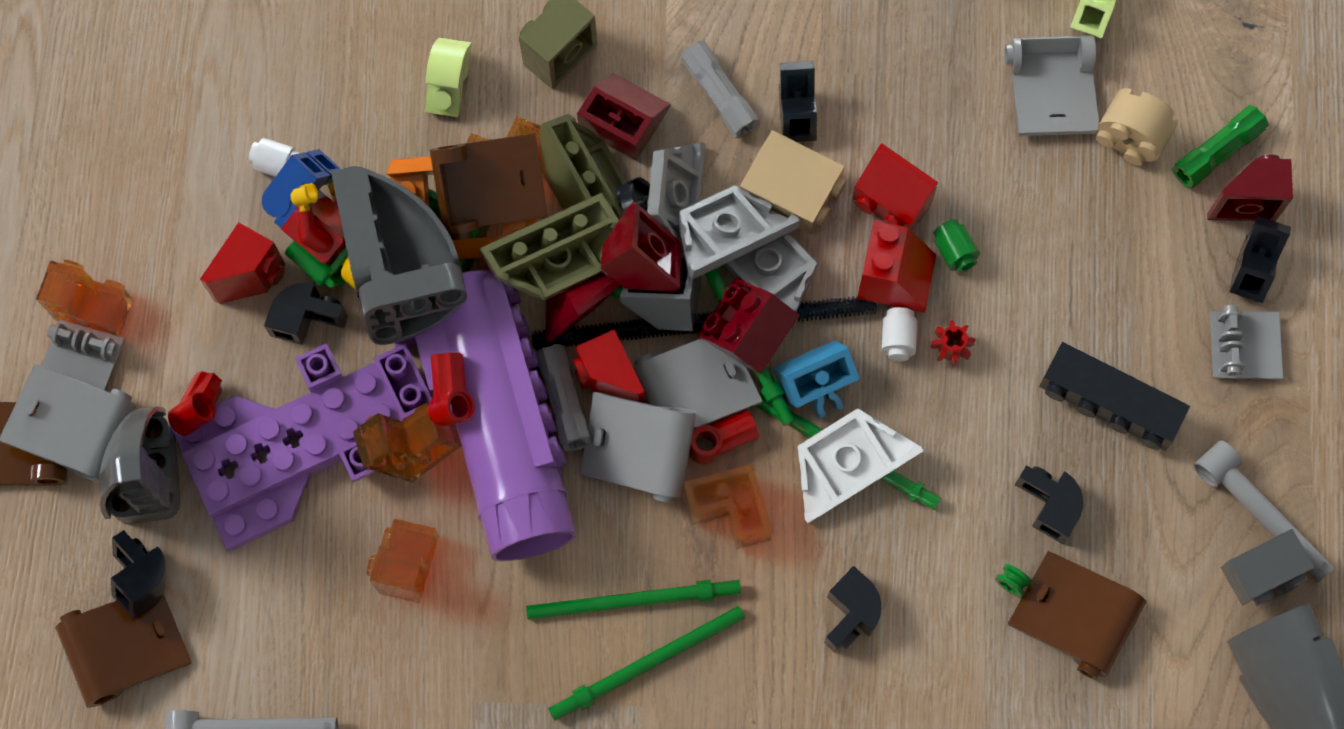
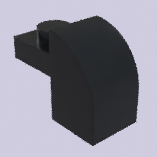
(797, 101)
(1258, 259)
(296, 307)
(1061, 499)
(143, 577)
(859, 602)

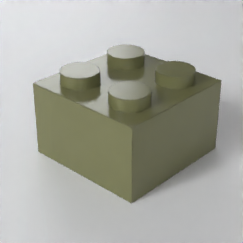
(557, 40)

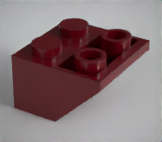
(622, 114)
(748, 324)

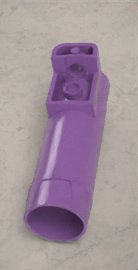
(509, 437)

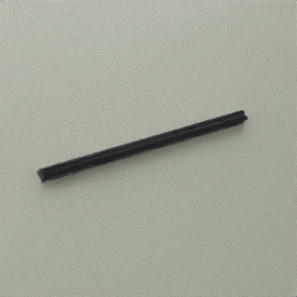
(644, 328)

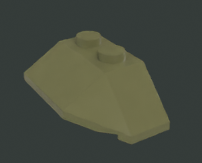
(578, 164)
(555, 250)

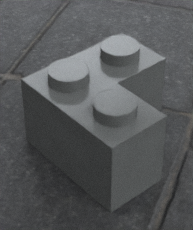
(1268, 568)

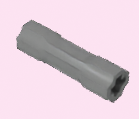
(732, 107)
(563, 396)

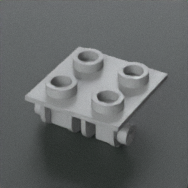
(1246, 344)
(82, 353)

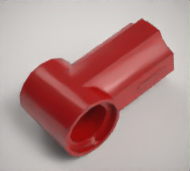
(448, 389)
(197, 404)
(724, 435)

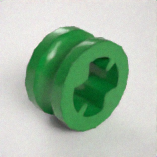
(1013, 580)

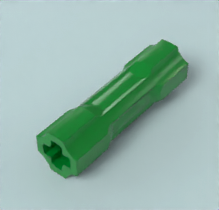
(1204, 159)

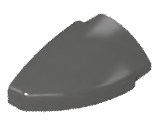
(396, 256)
(132, 473)
(1292, 671)

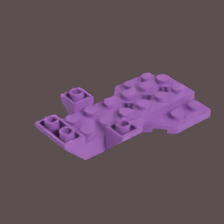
(268, 493)

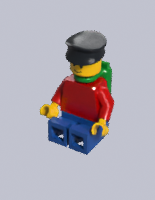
(310, 218)

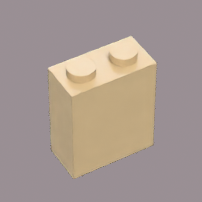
(794, 180)

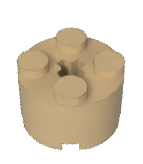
(1136, 126)

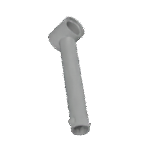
(1221, 466)
(190, 720)

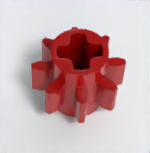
(948, 335)

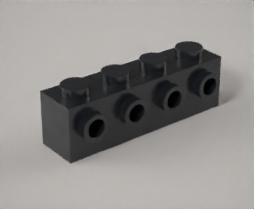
(1114, 397)

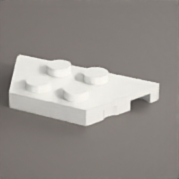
(848, 460)

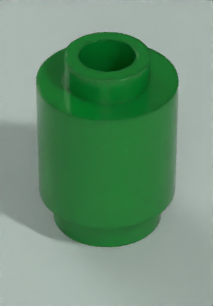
(956, 246)

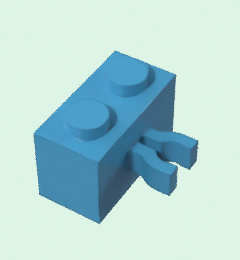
(816, 375)

